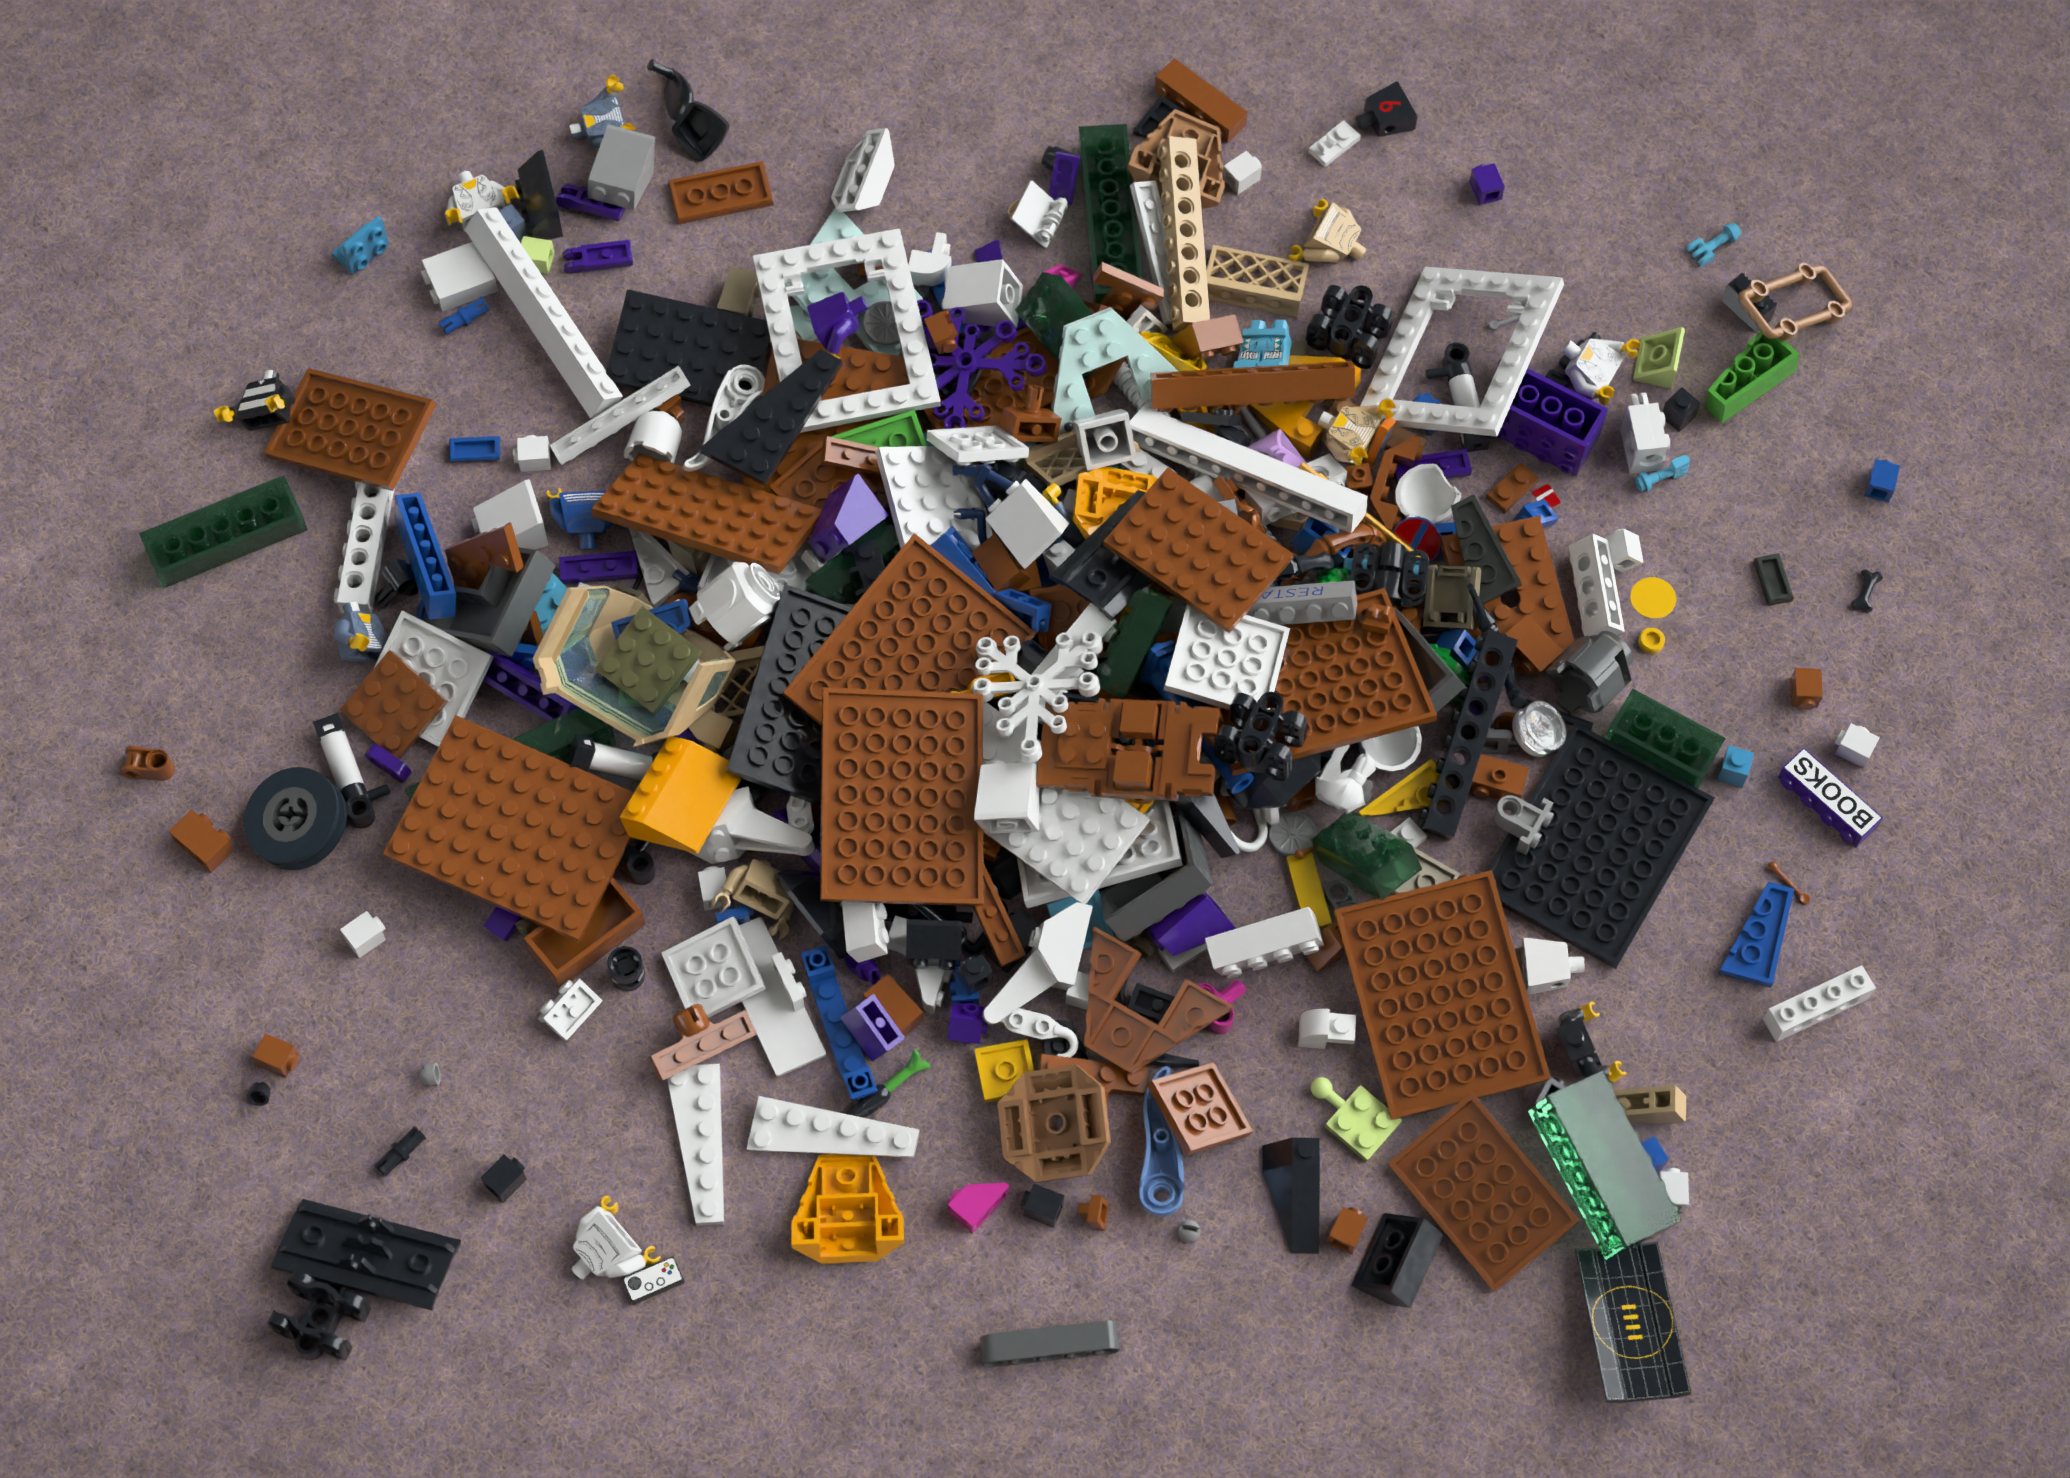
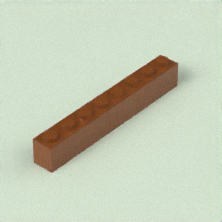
(1252, 385)

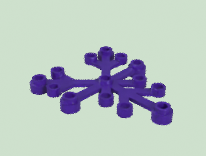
(1005, 365)

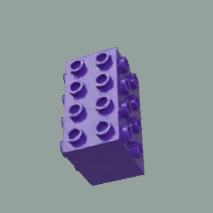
(1553, 423)

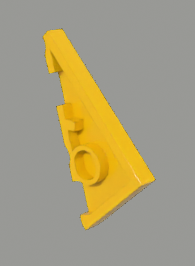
(1406, 794)

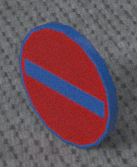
(1420, 535)

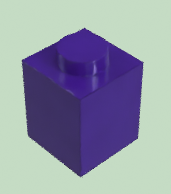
(1486, 183)

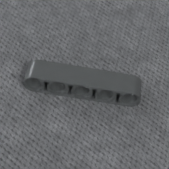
(1049, 1344)

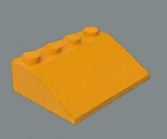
(680, 796)

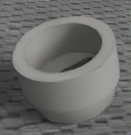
(430, 1074)
(1187, 1234)

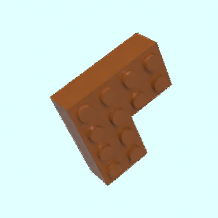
(610, 925)

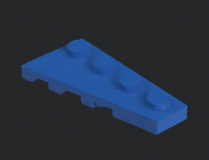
(1760, 941)

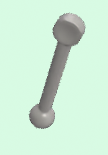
(1494, 325)

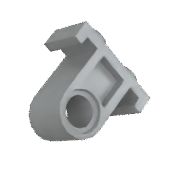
(1525, 822)

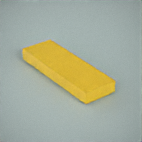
(1308, 887)

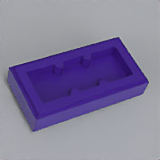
(1064, 176)

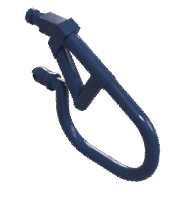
(982, 473)

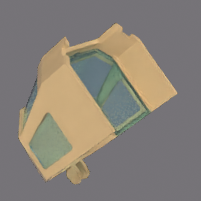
(581, 638)

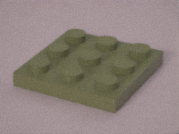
(649, 660)

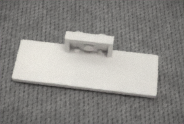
(779, 1009)

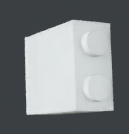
(458, 276)

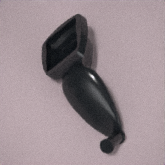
(697, 125)

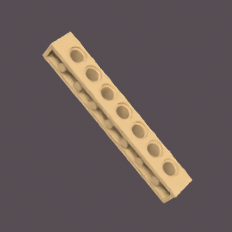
(1189, 222)

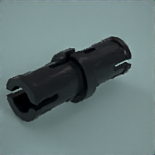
(400, 1151)

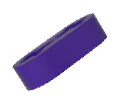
(388, 763)

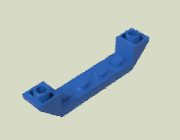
(831, 1006)

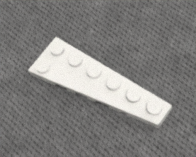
(699, 1126)
(806, 1129)

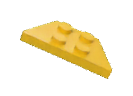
(1172, 353)

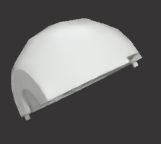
(1426, 494)
(1393, 750)

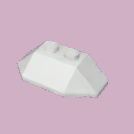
(865, 173)

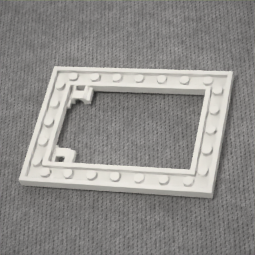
(873, 250)
(1532, 291)

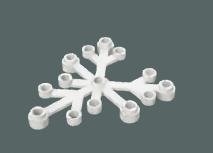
(1036, 685)

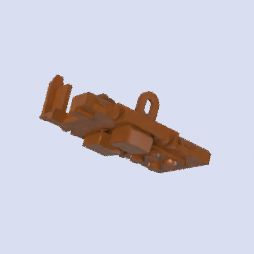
(1085, 759)

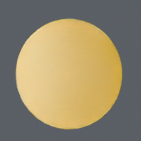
(1653, 597)

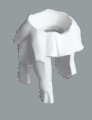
(1344, 787)

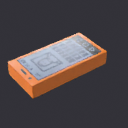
(1379, 442)

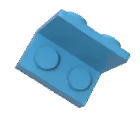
(362, 246)

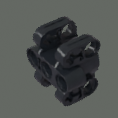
(1348, 321)
(1391, 568)
(1258, 733)
(317, 1293)

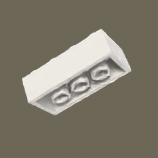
(1265, 942)

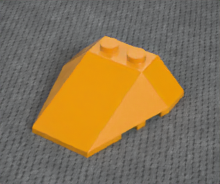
(847, 1212)

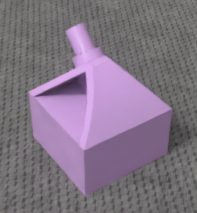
(1278, 447)

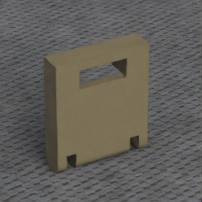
(1450, 595)

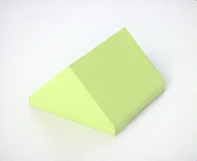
(1659, 358)

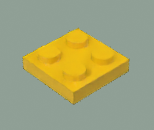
(1001, 1067)

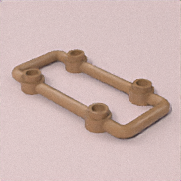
(1802, 276)

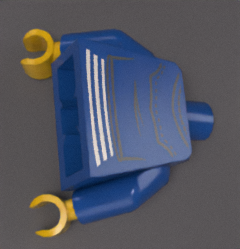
(574, 514)

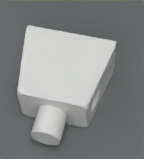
(1547, 965)

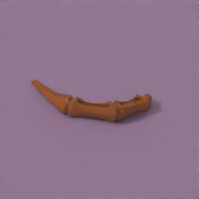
(1334, 542)

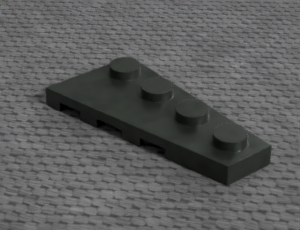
(1483, 550)

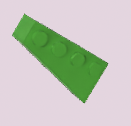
(1751, 375)

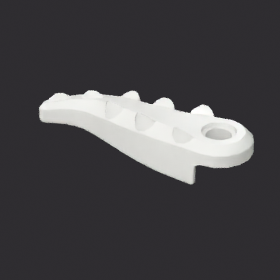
(728, 405)

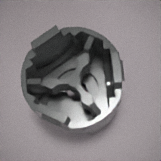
(1591, 672)

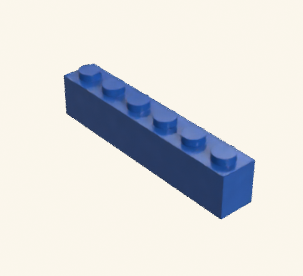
(425, 556)

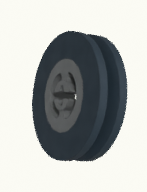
(301, 841)

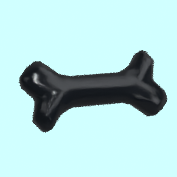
(1870, 580)

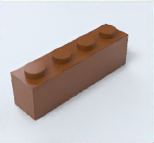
(1200, 99)

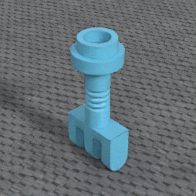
(1731, 233)
(1677, 468)

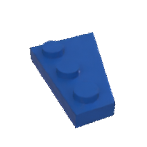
(673, 614)

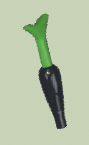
(869, 1104)

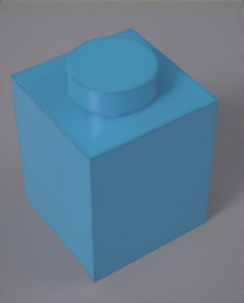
(1735, 766)

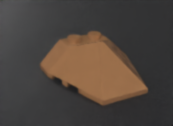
(1146, 166)

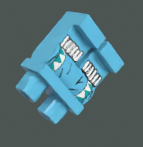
(1265, 345)

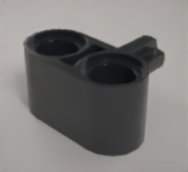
(400, 581)

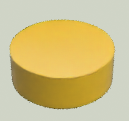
(1651, 640)

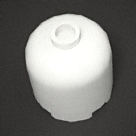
(656, 436)

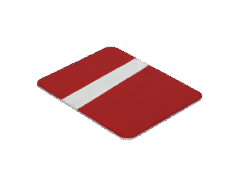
(1546, 493)

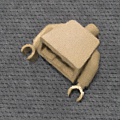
(760, 890)

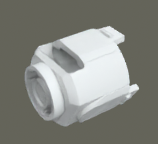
(737, 602)

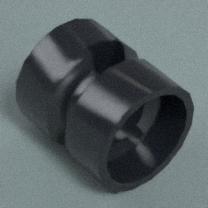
(626, 968)

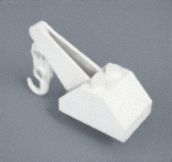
(746, 828)
(1052, 963)

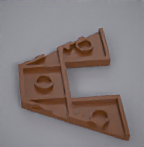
(471, 561)
(1123, 1034)

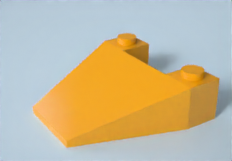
(1291, 418)

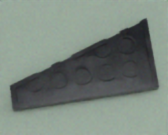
(767, 429)

